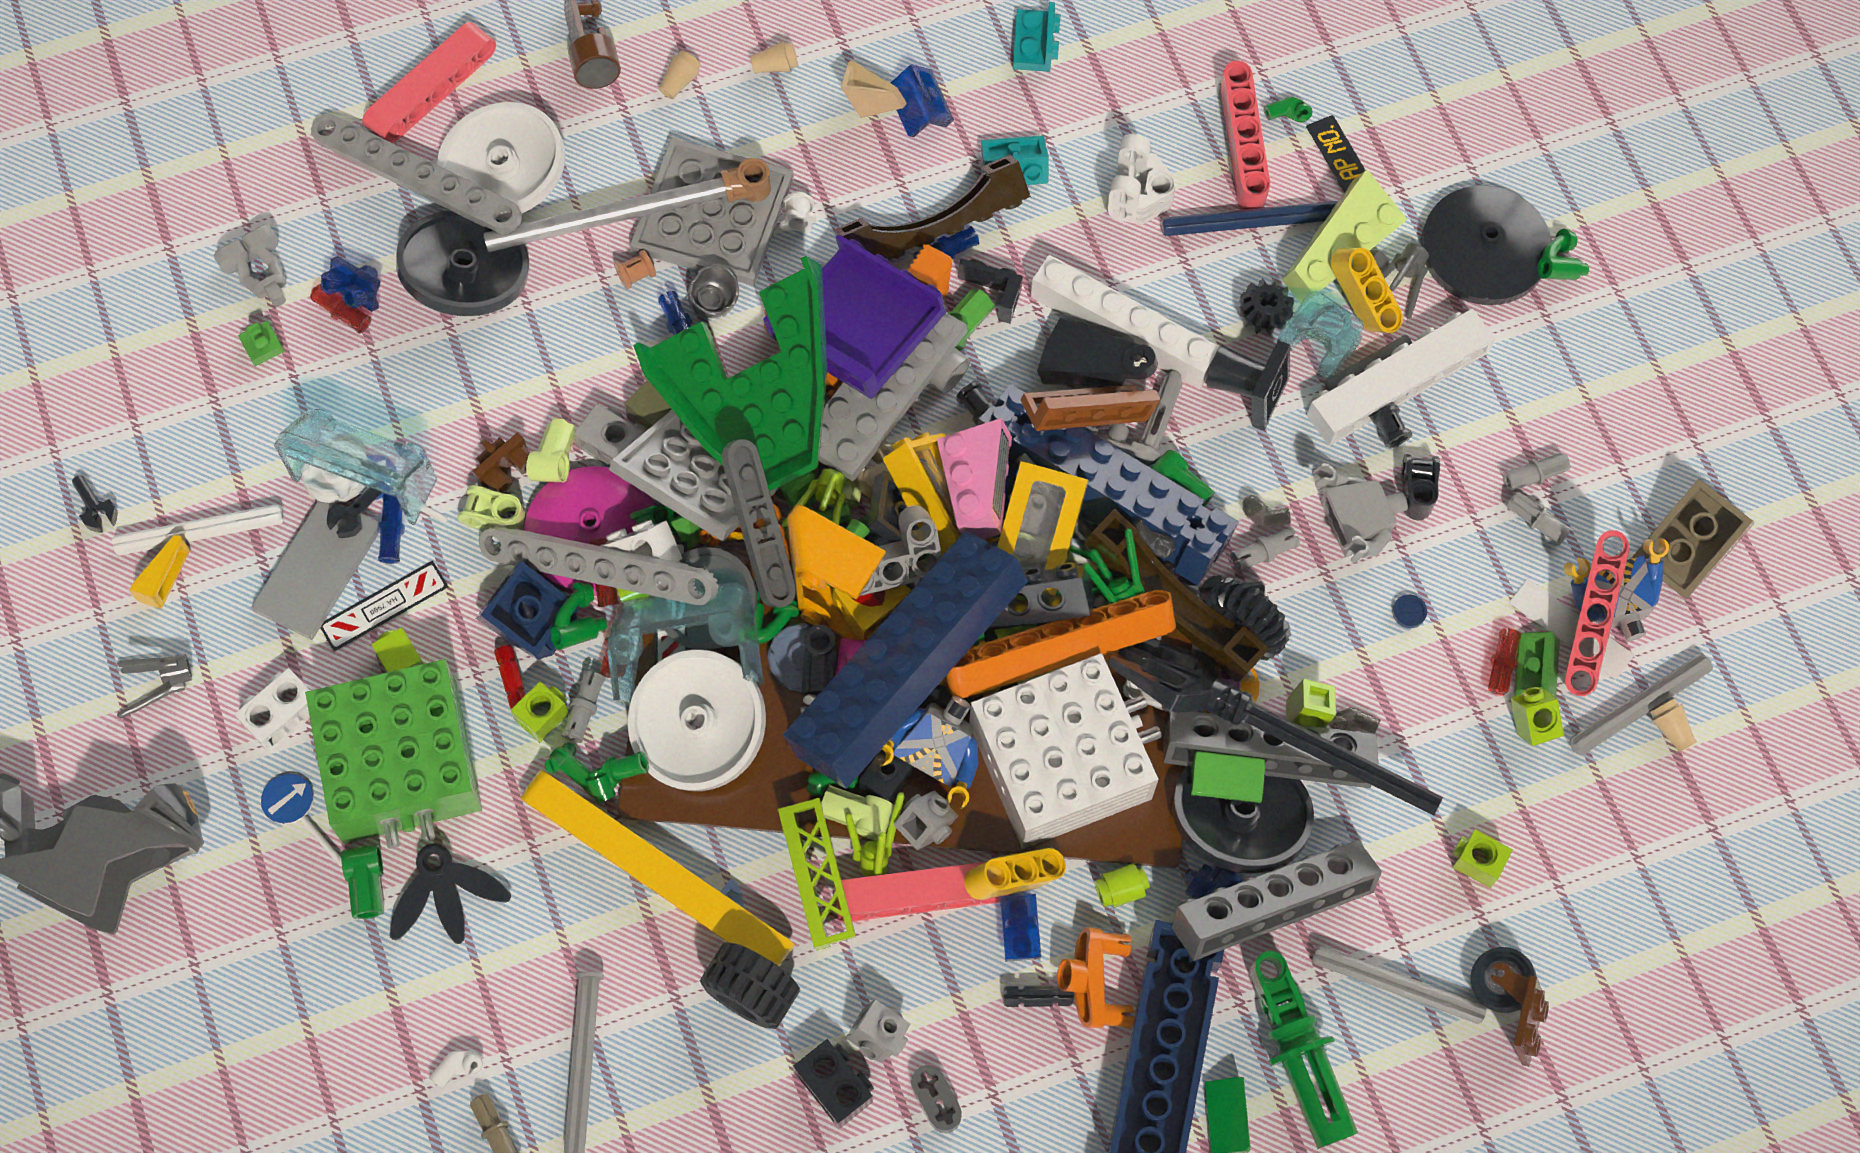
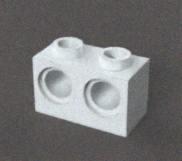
(646, 540)
(284, 716)

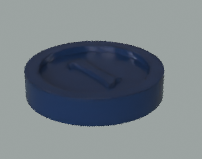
(1409, 611)

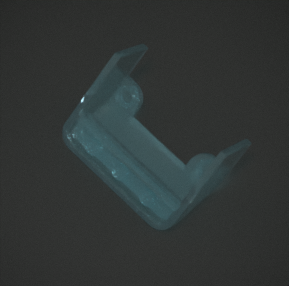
(358, 456)
(729, 623)

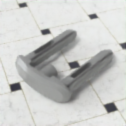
(1147, 448)

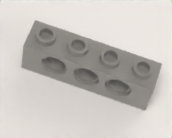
(600, 427)

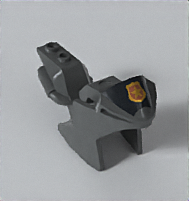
(96, 850)

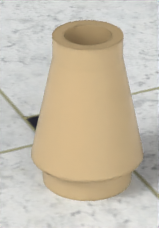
(775, 59)
(679, 74)
(1673, 723)

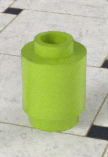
(1122, 886)

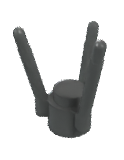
(1409, 264)
(172, 669)

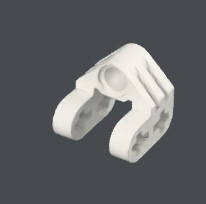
(1137, 166)

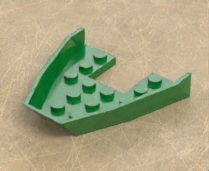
(770, 403)

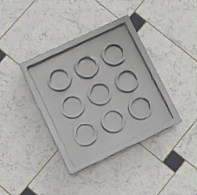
(713, 230)
(681, 475)

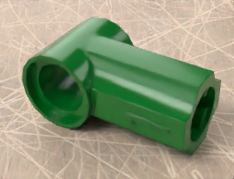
(1177, 470)
(362, 872)

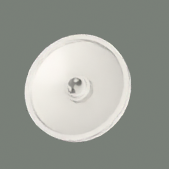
(507, 151)
(697, 720)

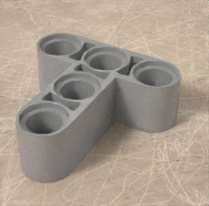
(906, 553)

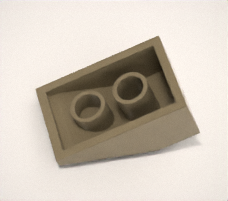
(1699, 537)

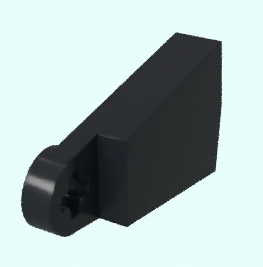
(1092, 357)

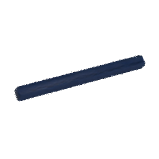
(1246, 218)

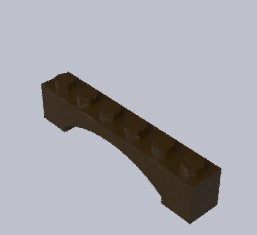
(997, 188)
(1225, 642)

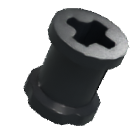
(974, 400)
(1391, 426)

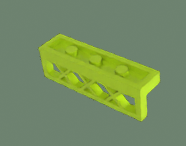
(804, 877)

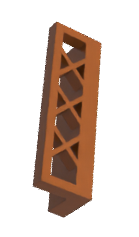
(1089, 407)

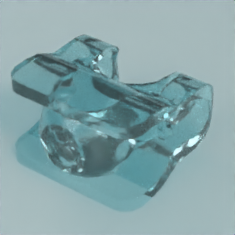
(1330, 324)

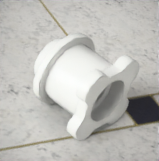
(798, 212)

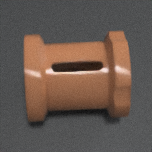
(635, 269)

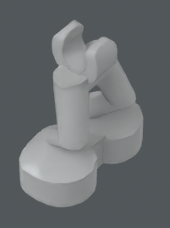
(255, 245)

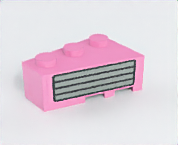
(976, 476)

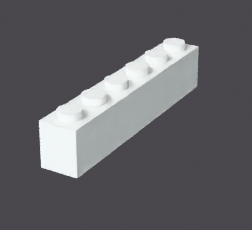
(1113, 313)
(1400, 376)

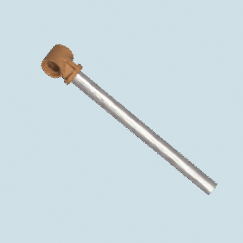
(732, 185)

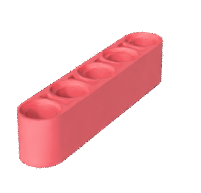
(429, 82)
(1242, 148)
(1593, 596)
(909, 893)

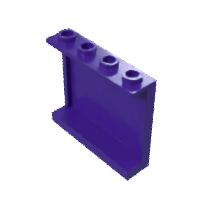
(872, 316)

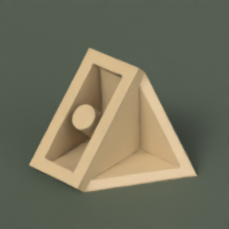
(869, 92)

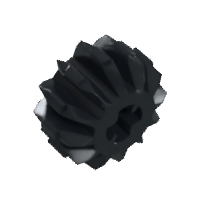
(1266, 306)

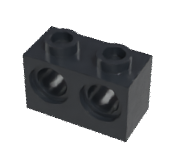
(825, 1088)

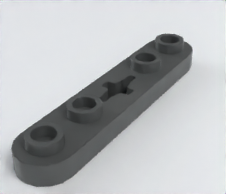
(751, 490)

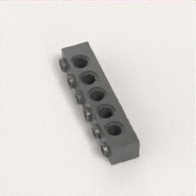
(1205, 732)
(1275, 899)

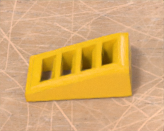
(160, 575)

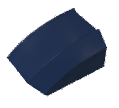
(525, 611)

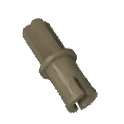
(492, 1125)

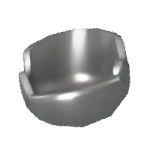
(713, 291)

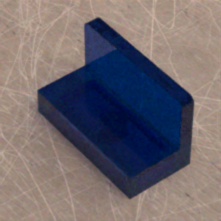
(923, 99)

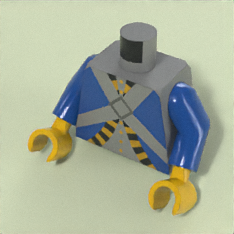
(1637, 594)
(939, 745)

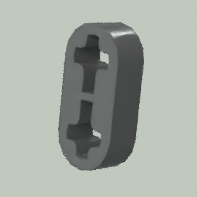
(944, 1095)

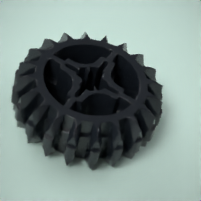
(1251, 609)

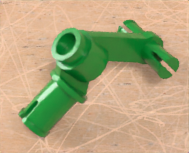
(600, 781)

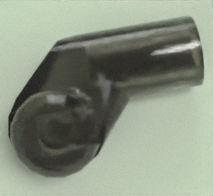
(1262, 515)
(1160, 544)
(1353, 718)

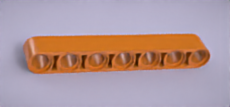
(1062, 643)

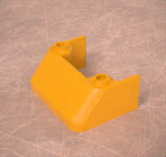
(823, 556)

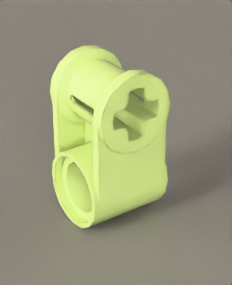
(487, 507)

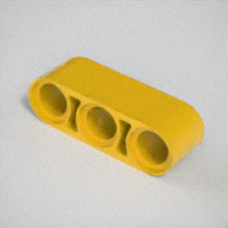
(1354, 283)
(1014, 873)

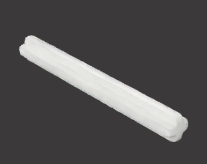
(198, 529)

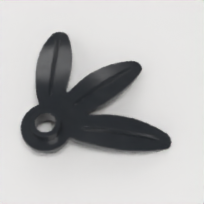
(446, 898)

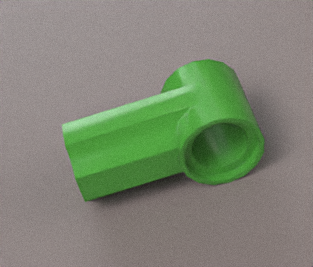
(972, 311)

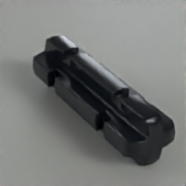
(1036, 996)

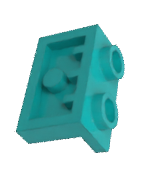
(1034, 39)
(1029, 151)

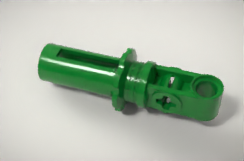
(1297, 1036)

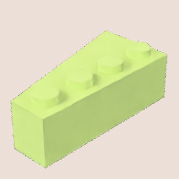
(1357, 221)

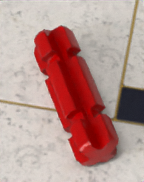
(510, 674)

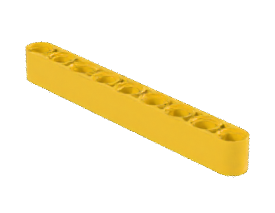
(654, 868)

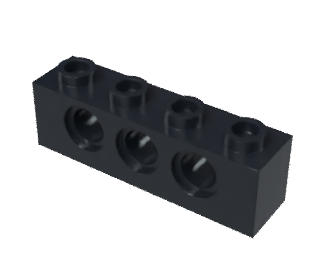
(1041, 607)

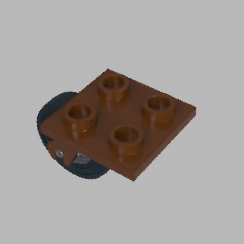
(1508, 983)

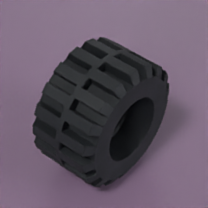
(750, 985)

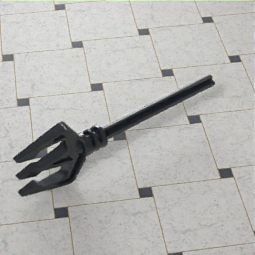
(1195, 684)

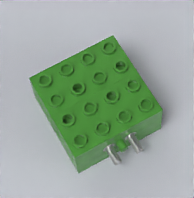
(393, 753)

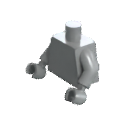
(1358, 512)

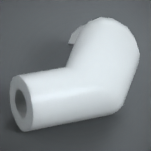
(456, 1064)

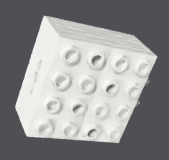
(1064, 750)

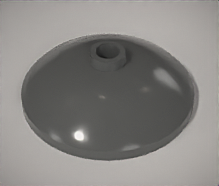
(726, 569)

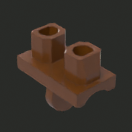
(499, 458)

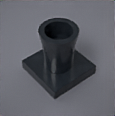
(1252, 379)
(885, 512)

